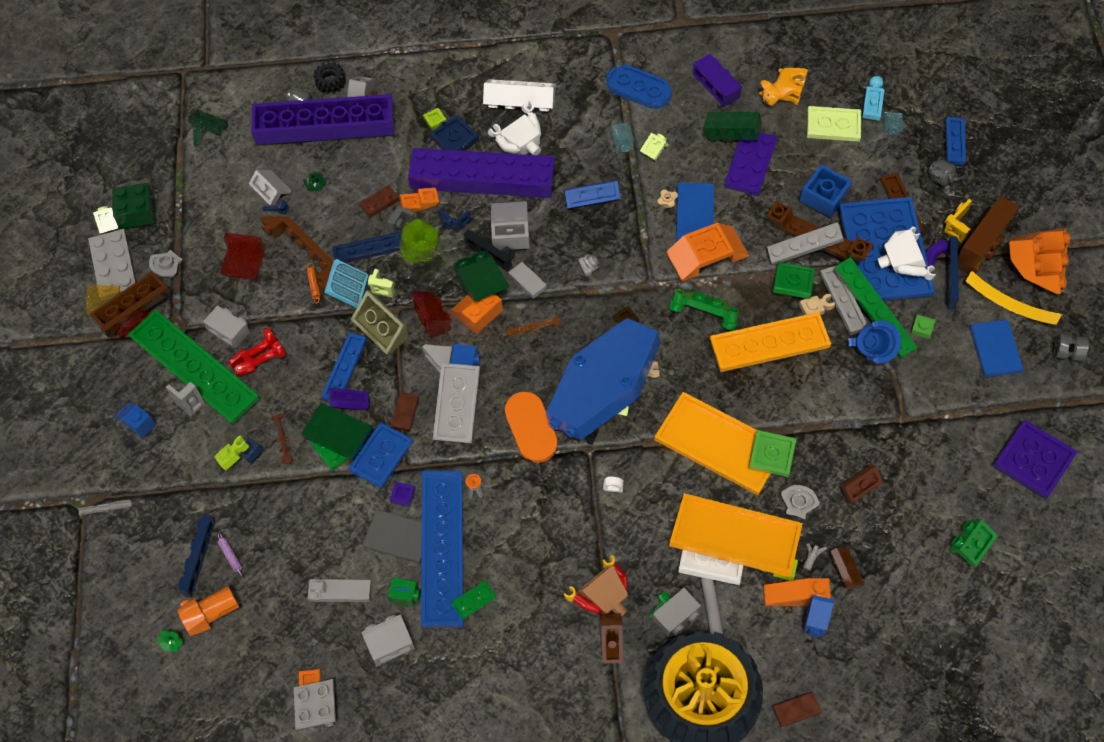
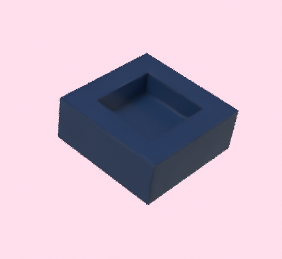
(252, 452)

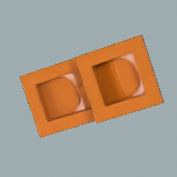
(419, 201)

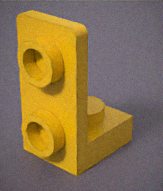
(954, 226)

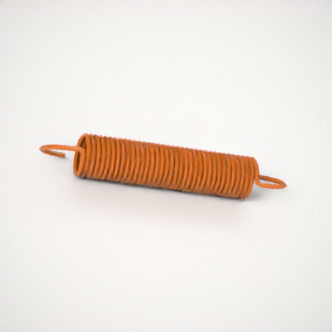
(313, 283)

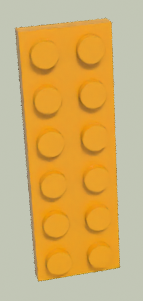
(770, 342)

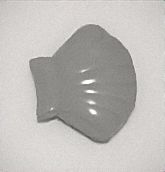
(164, 264)
(799, 500)

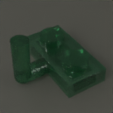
(205, 121)

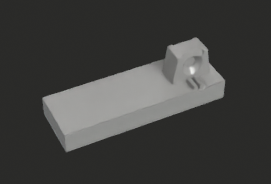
(339, 590)

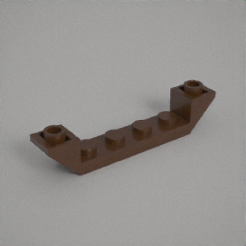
(785, 220)
(278, 225)

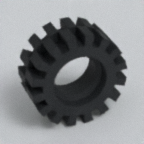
(327, 70)

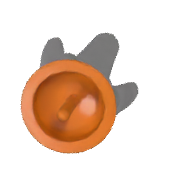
(474, 483)

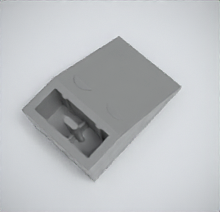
(510, 225)

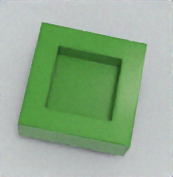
(923, 326)

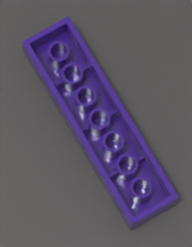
(323, 119)
(482, 172)

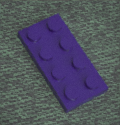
(751, 164)

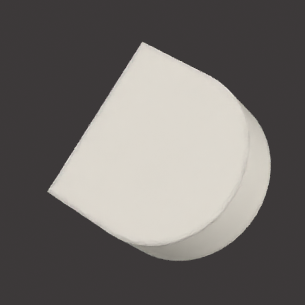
(613, 484)

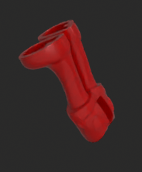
(245, 363)

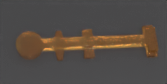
(511, 331)

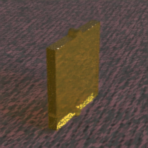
(98, 295)

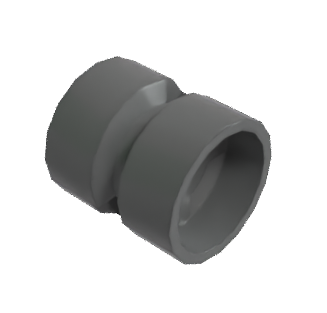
(1078, 347)

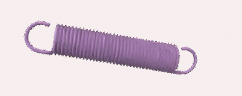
(228, 552)

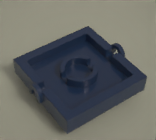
(454, 135)

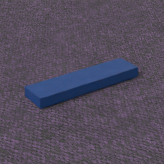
(345, 363)

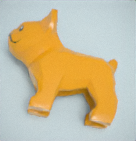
(785, 87)

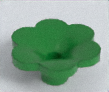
(169, 640)

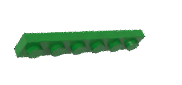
(872, 302)

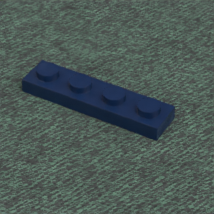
(198, 551)

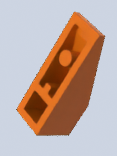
(796, 592)

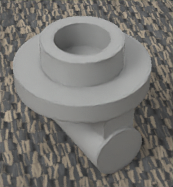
(588, 264)

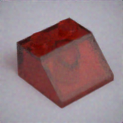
(431, 313)

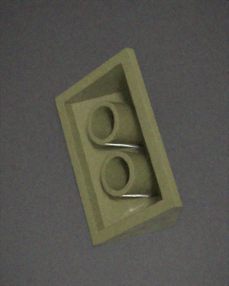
(380, 323)

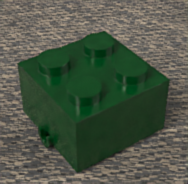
(133, 205)

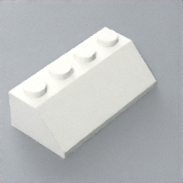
(519, 93)

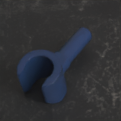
(281, 208)

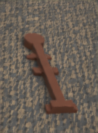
(286, 458)

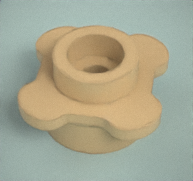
(667, 203)

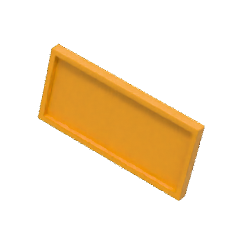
(712, 441)
(736, 535)

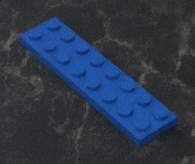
(441, 548)

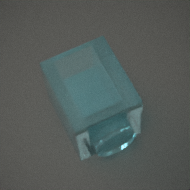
(622, 137)

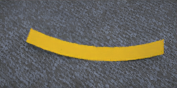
(1010, 303)

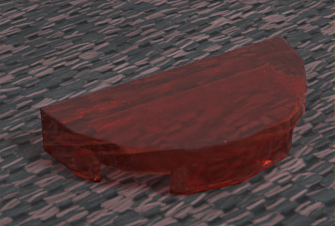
(130, 324)

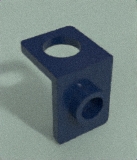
(456, 224)

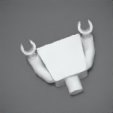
(521, 135)
(905, 255)

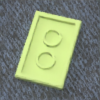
(834, 123)

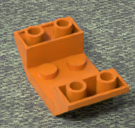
(705, 248)

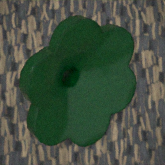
(315, 182)

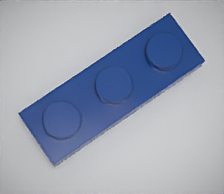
(955, 140)
(592, 194)

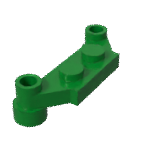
(705, 303)

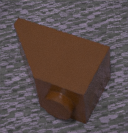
(611, 638)

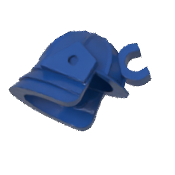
(878, 341)

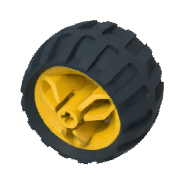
(706, 659)

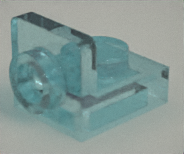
(893, 123)

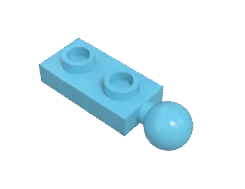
(873, 99)

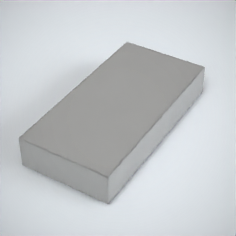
(527, 280)

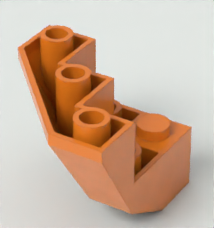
(1042, 257)

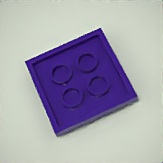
(1035, 459)

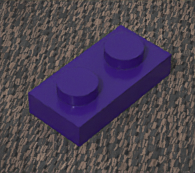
(348, 398)

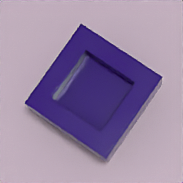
(402, 494)

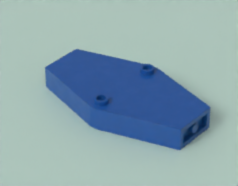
(603, 379)

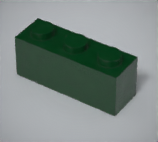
(733, 126)

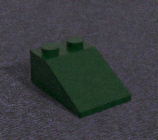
(480, 275)

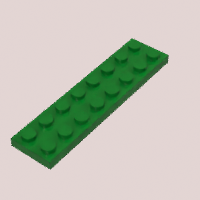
(193, 364)

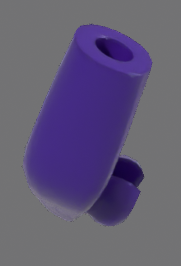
(935, 250)

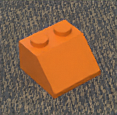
(478, 313)

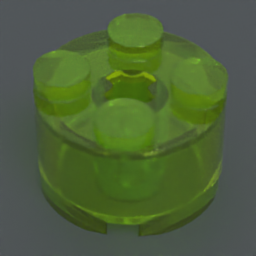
(418, 241)

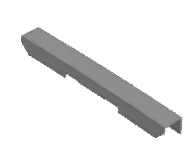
(105, 507)

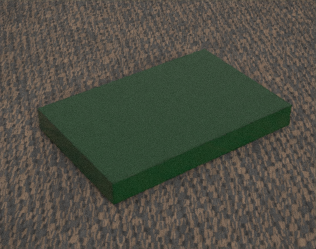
(336, 431)

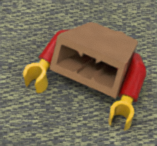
(603, 591)

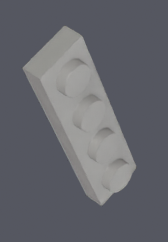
(805, 243)
(844, 301)

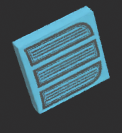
(346, 283)

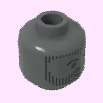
(942, 172)

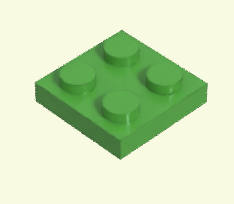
(772, 453)

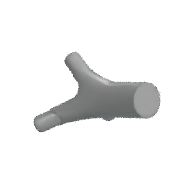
(812, 555)

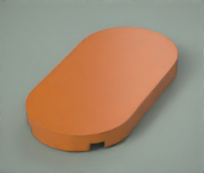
(530, 427)

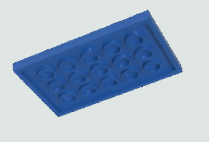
(876, 223)

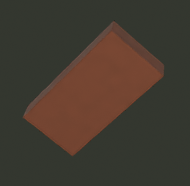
(405, 411)
(797, 710)

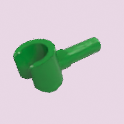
(663, 598)

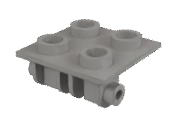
(314, 704)

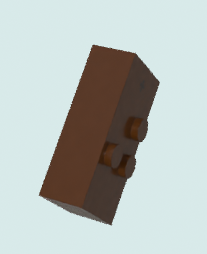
(987, 236)

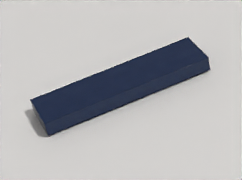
(367, 248)
(952, 273)

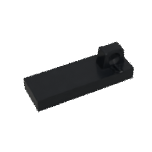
(502, 257)

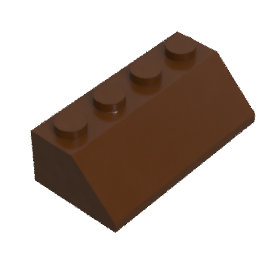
(128, 303)

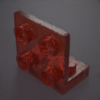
(242, 256)

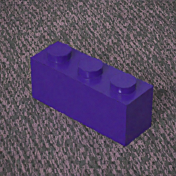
(717, 80)

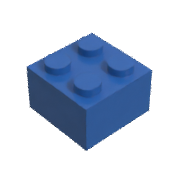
(826, 190)

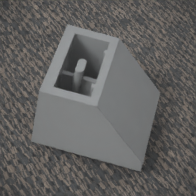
(387, 639)

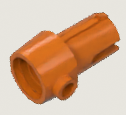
(199, 614)

